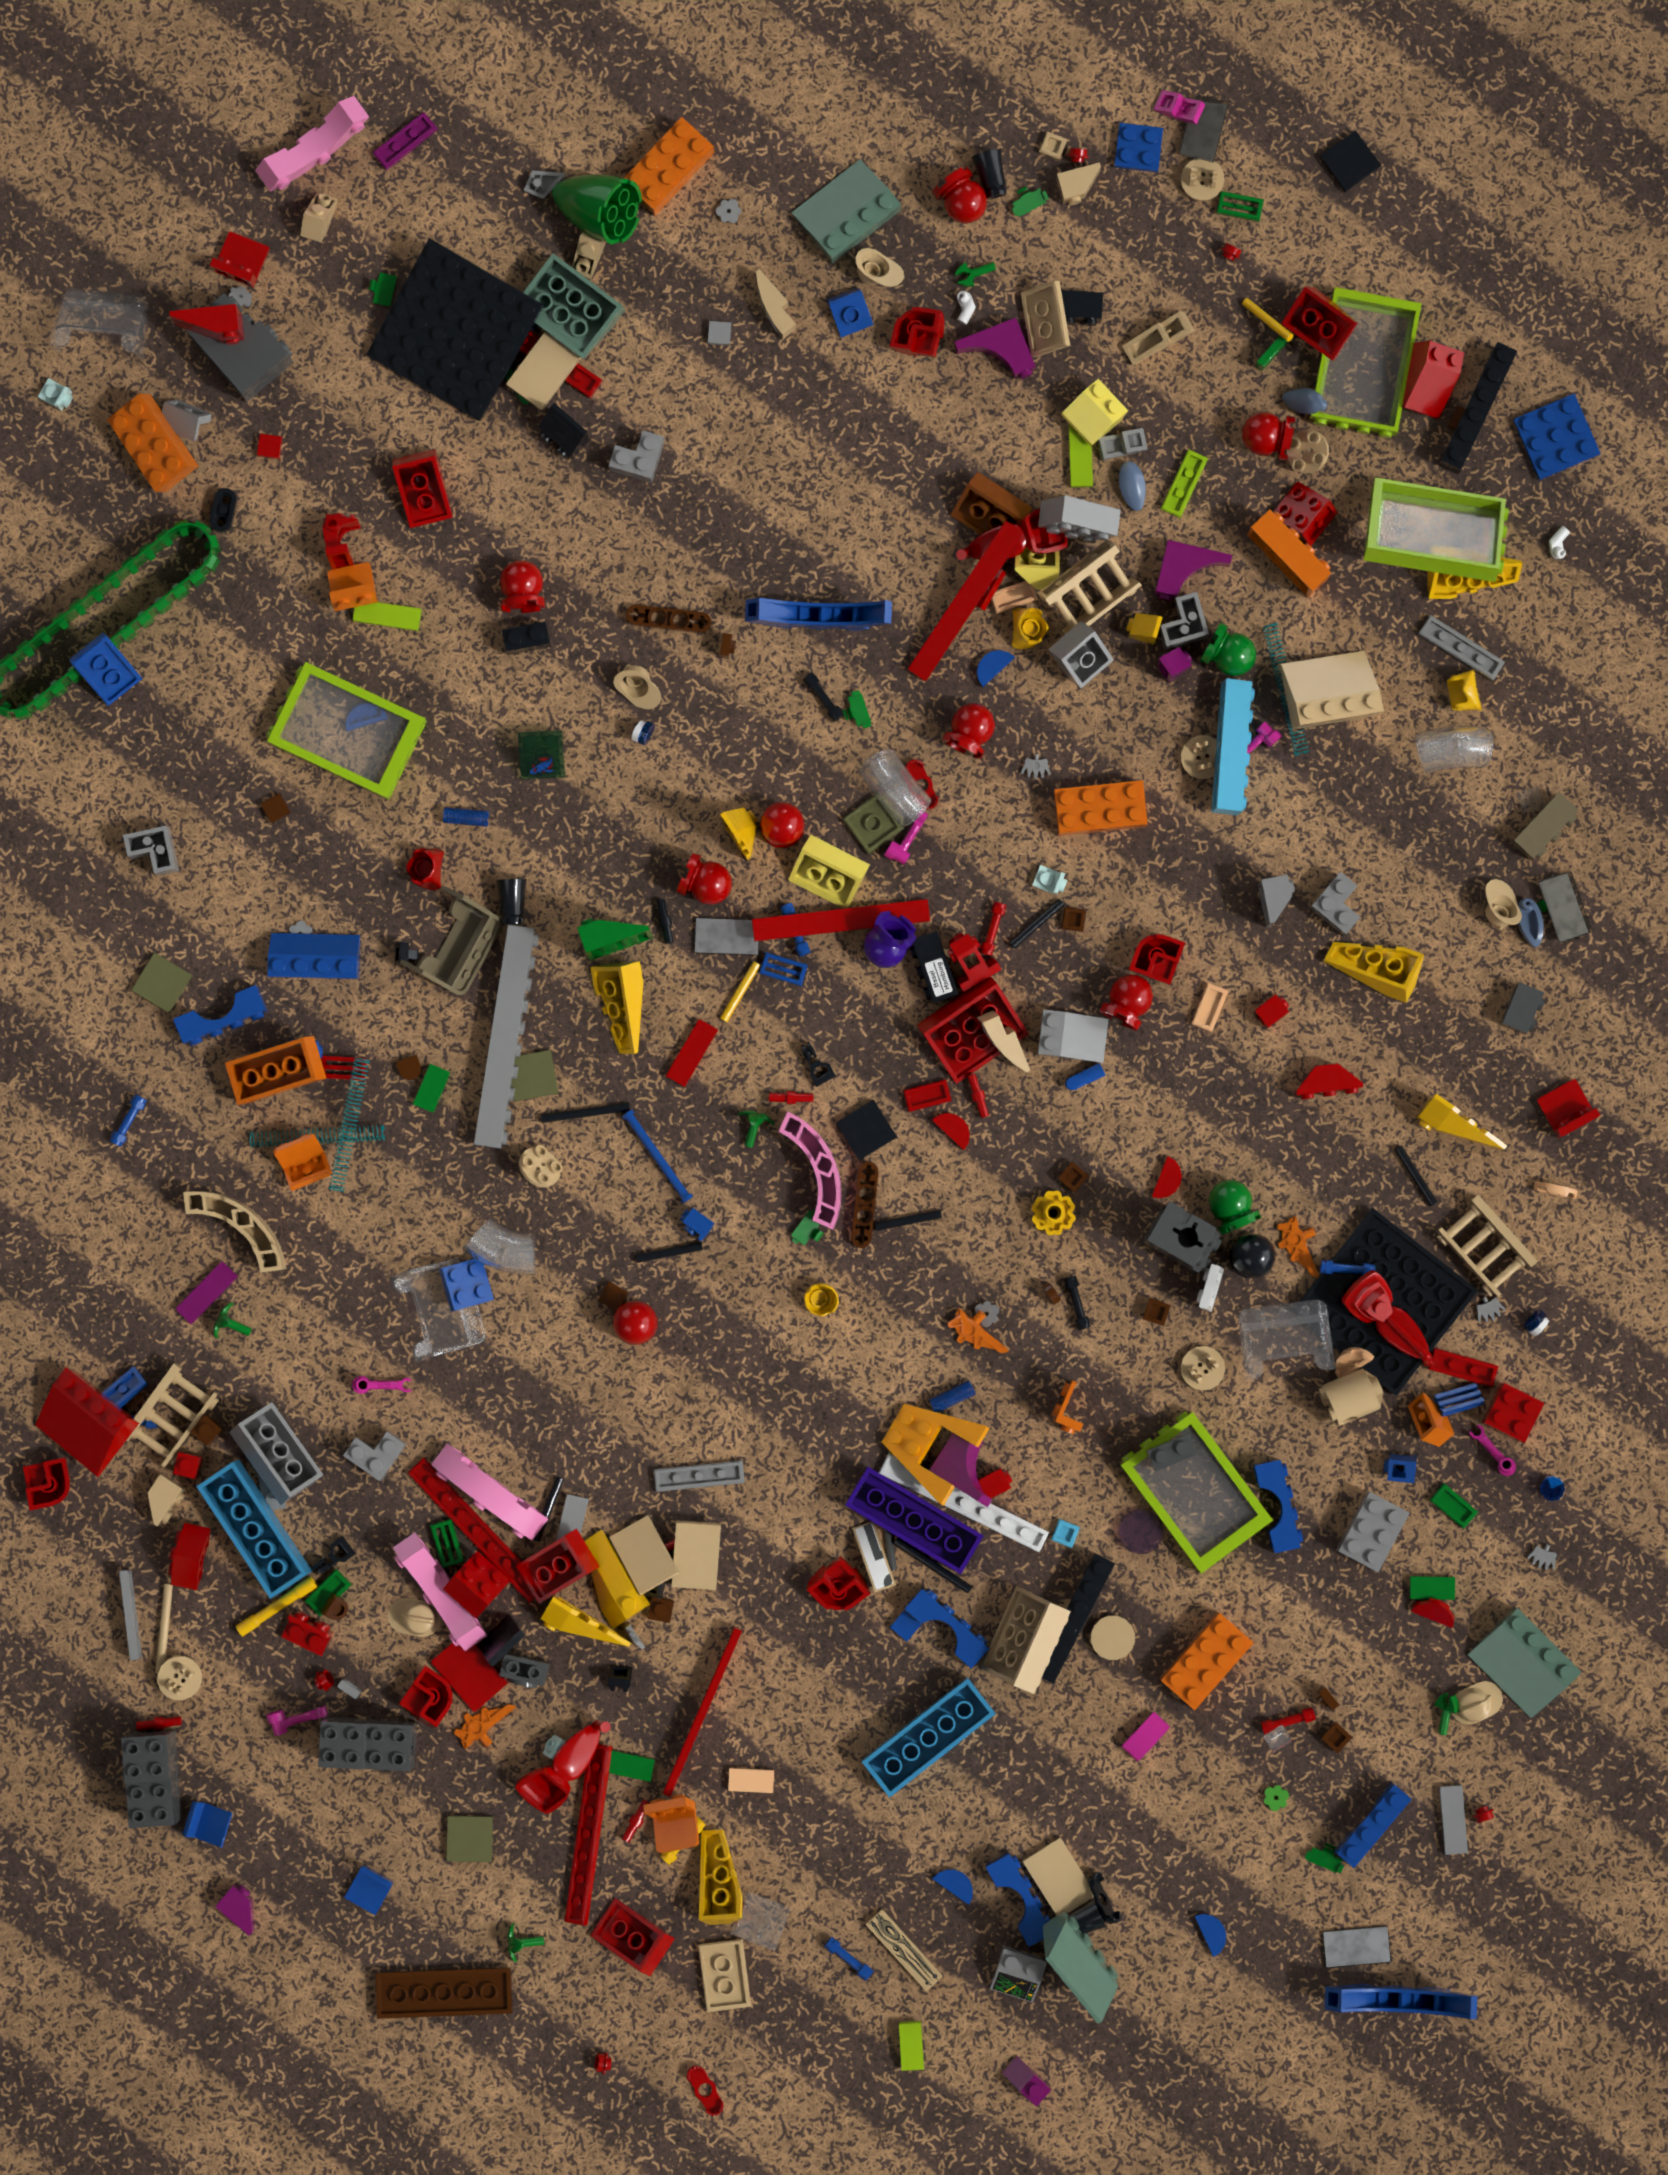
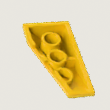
(1448, 586)
(741, 828)
(1383, 969)
(622, 994)
(1444, 1118)
(613, 1584)
(570, 1619)
(719, 1888)

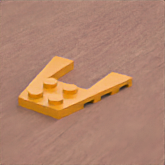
(913, 1435)

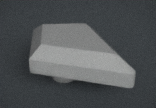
(542, 183)

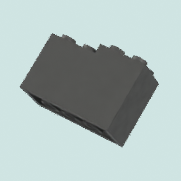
(252, 361)
(1182, 1237)
(367, 1744)
(151, 1778)

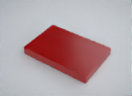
(469, 1674)

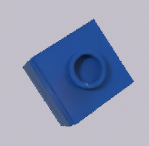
(850, 312)
(207, 1823)
(369, 1889)

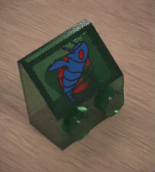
(541, 754)

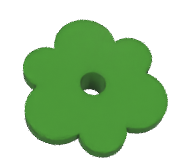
(1274, 1804)

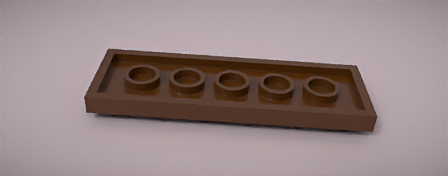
(444, 1992)

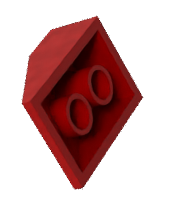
(216, 322)
(1319, 322)
(1431, 377)
(422, 488)
(557, 1566)
(632, 1937)

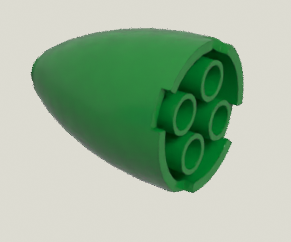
(600, 205)

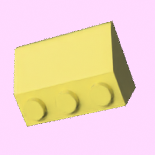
(828, 872)

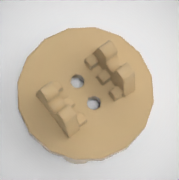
(1212, 180)
(1310, 461)
(1199, 746)
(532, 1169)
(1195, 1375)
(173, 1686)

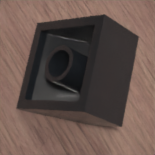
(563, 432)

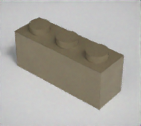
(1545, 827)

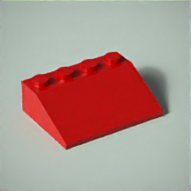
(957, 1034)
(84, 1421)

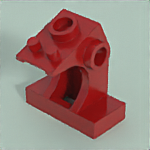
(338, 553)
(961, 947)

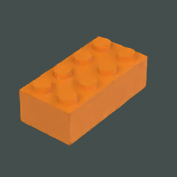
(670, 164)
(152, 442)
(1289, 553)
(1100, 808)
(275, 1070)
(1206, 1660)

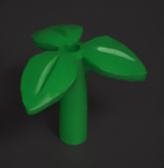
(755, 1120)
(224, 1321)
(516, 1945)

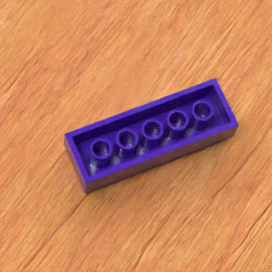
(914, 1520)

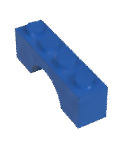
(247, 1005)
(1283, 1534)
(926, 1608)
(1377, 1821)
(1006, 1874)

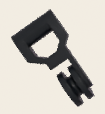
(807, 1052)
(321, 1567)

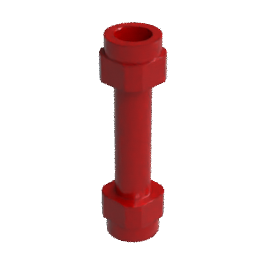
(998, 910)
(1306, 1715)

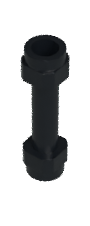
(812, 682)
(1082, 1321)

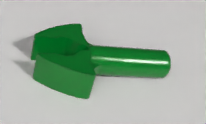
(973, 273)
(1446, 1709)

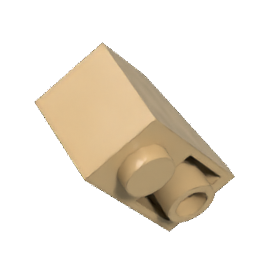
(318, 217)
(587, 255)
(162, 1498)

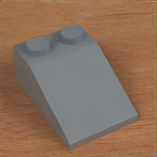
(1072, 1036)

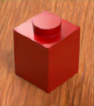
(1272, 1011)
(188, 1465)
(995, 1483)

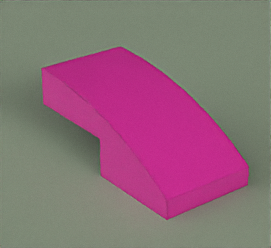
(1178, 107)
(1145, 1736)

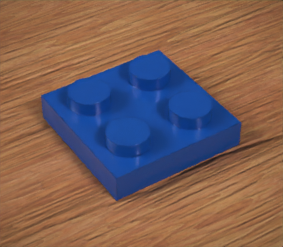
(1138, 147)
(466, 1284)

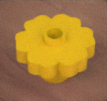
(1062, 1205)

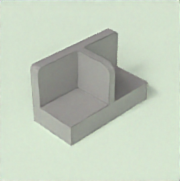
(185, 418)

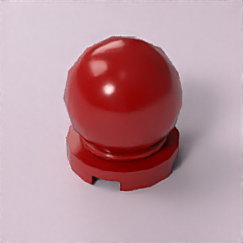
(962, 198)
(1267, 434)
(521, 585)
(971, 728)
(782, 825)
(706, 881)
(1129, 999)
(635, 1322)

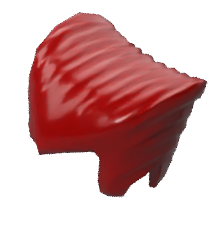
(425, 868)

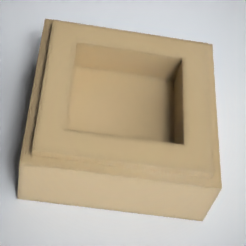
(1053, 146)

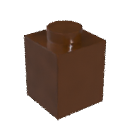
(207, 1430)

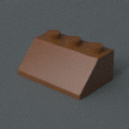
(988, 506)

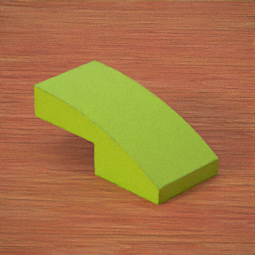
(911, 2045)

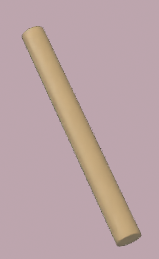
(164, 1626)

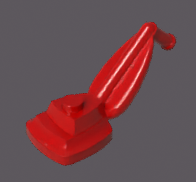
(1034, 538)
(1371, 1301)
(549, 1786)

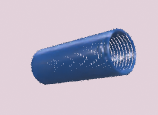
(465, 813)
(939, 1399)

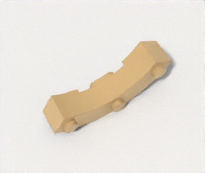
(244, 1220)

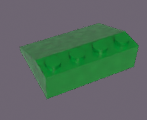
(607, 937)

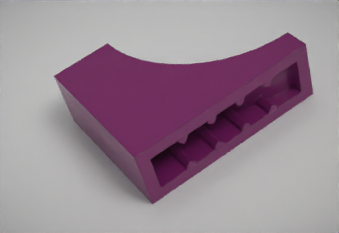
(1003, 342)
(1181, 562)
(958, 1466)

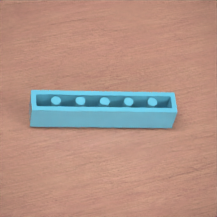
(1231, 747)

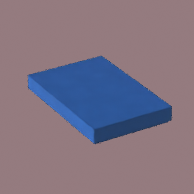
(105, 669)

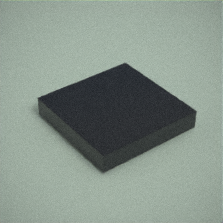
(1350, 161)
(866, 1130)
(501, 1640)

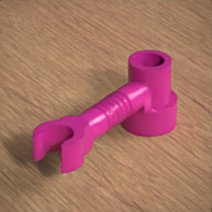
(1266, 735)
(899, 852)
(369, 1384)
(1497, 1455)
(280, 1722)

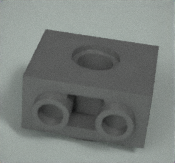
(524, 1670)

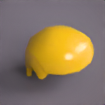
(821, 1299)

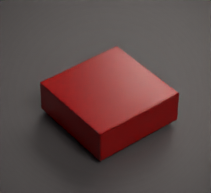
(269, 446)

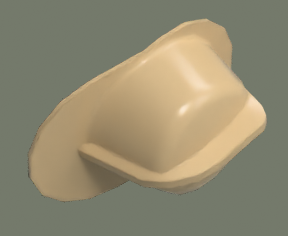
(876, 268)
(637, 687)
(1502, 904)
(414, 1617)
(1478, 1702)

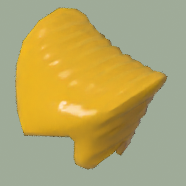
(1028, 628)
(1464, 692)

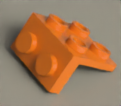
(352, 586)
(303, 1161)
(1068, 1425)
(673, 1823)

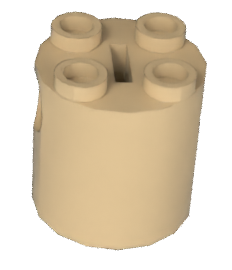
(1351, 1397)

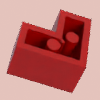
(189, 1556)

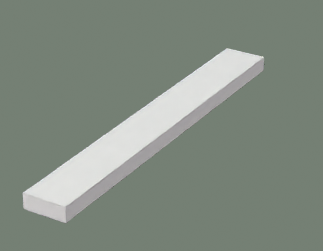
(990, 1516)

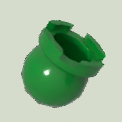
(1231, 652)
(1232, 1204)

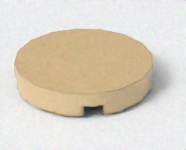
(1112, 1637)

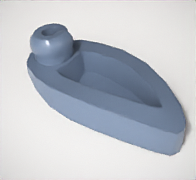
(1304, 401)
(1132, 485)
(1531, 923)

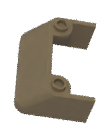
(464, 946)

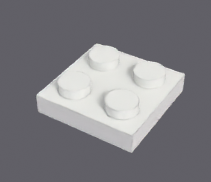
(1212, 1278)

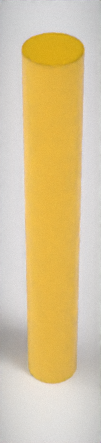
(1267, 319)
(740, 991)

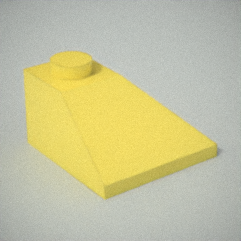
(1038, 568)

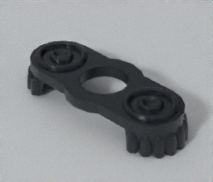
(1107, 1911)

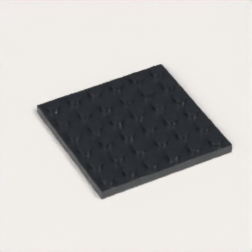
(455, 329)
(1419, 1286)

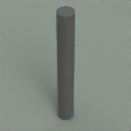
(889, 1547)

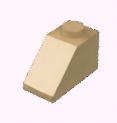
(1076, 183)

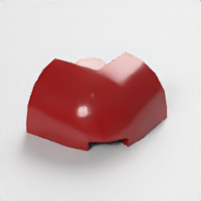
(918, 332)
(1157, 957)
(46, 1483)
(838, 1586)
(428, 1698)

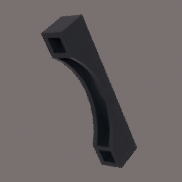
(1478, 408)
(1080, 1607)

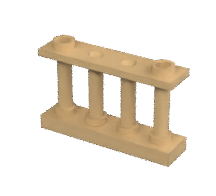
(1088, 568)
(1508, 1241)
(161, 1394)

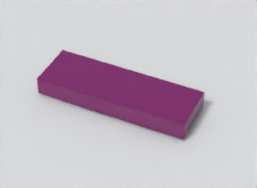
(405, 141)
(207, 1292)

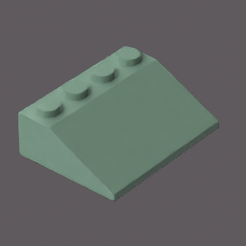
(847, 211)
(573, 307)
(1524, 1662)
(1080, 1964)

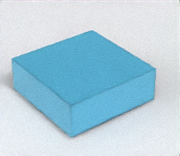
(1065, 1533)

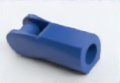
(1085, 1077)

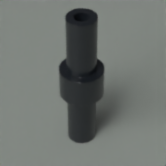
(665, 921)

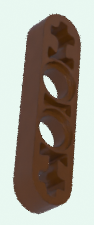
(669, 615)
(861, 1204)

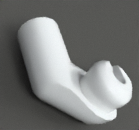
(967, 306)
(1556, 543)

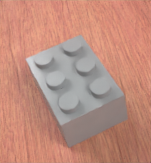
(1079, 519)
(1372, 1531)

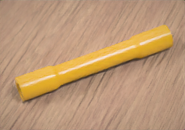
(255, 1620)

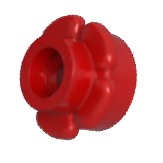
(1078, 155)
(1231, 252)
(324, 1680)
(1483, 1814)
(602, 2063)

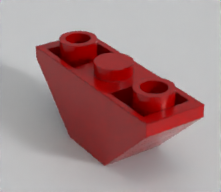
(1328, 1080)

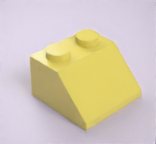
(1094, 412)

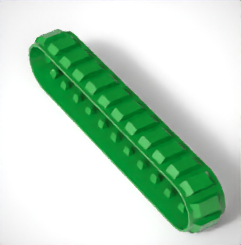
(96, 593)

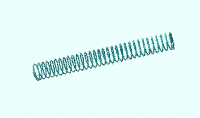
(1296, 753)
(253, 1143)
(339, 1152)

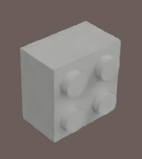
(1081, 654)

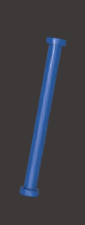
(652, 1149)

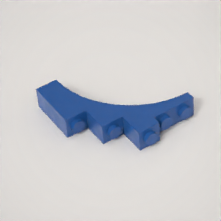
(818, 615)
(1400, 1999)

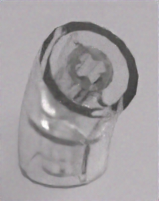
(1454, 748)
(895, 787)
(503, 1249)

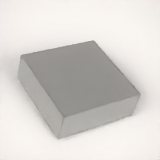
(719, 333)
(349, 1688)

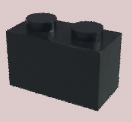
(1082, 307)
(526, 638)

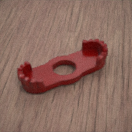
(918, 772)
(713, 2102)

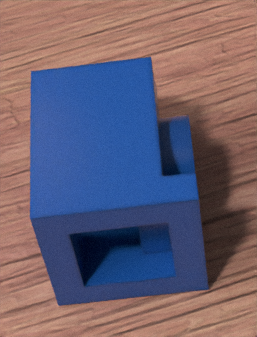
(696, 1223)
(1405, 1474)

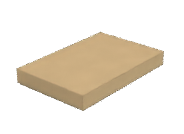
(1045, 319)
(543, 371)
(696, 1554)
(644, 1555)
(1059, 1877)
(724, 1975)

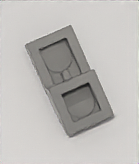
(1122, 444)

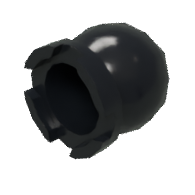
(1252, 1256)

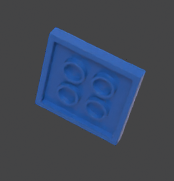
(1556, 437)

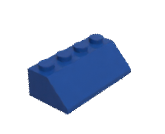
(314, 956)

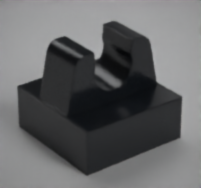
(402, 952)
(619, 1676)

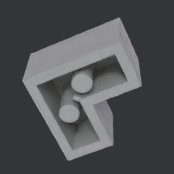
(639, 463)
(1189, 627)
(156, 844)
(1331, 905)
(376, 1460)

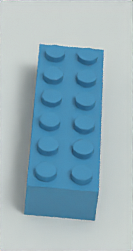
(254, 1528)
(928, 1737)

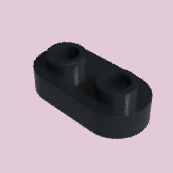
(222, 510)

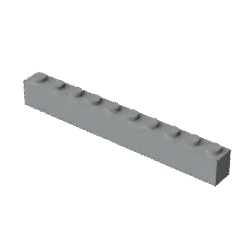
(504, 1037)

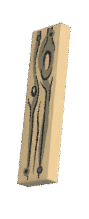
(904, 1950)

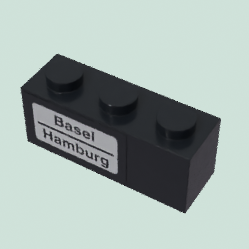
(933, 968)

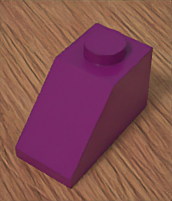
(1174, 663)
(238, 1907)
(1027, 2081)

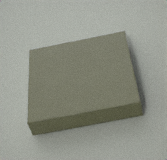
(872, 825)
(162, 982)
(535, 1076)
(469, 1838)

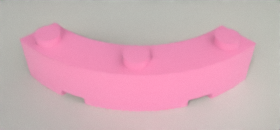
(314, 146)
(824, 1167)
(488, 1492)
(432, 1579)

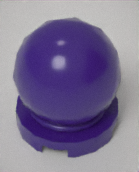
(888, 940)

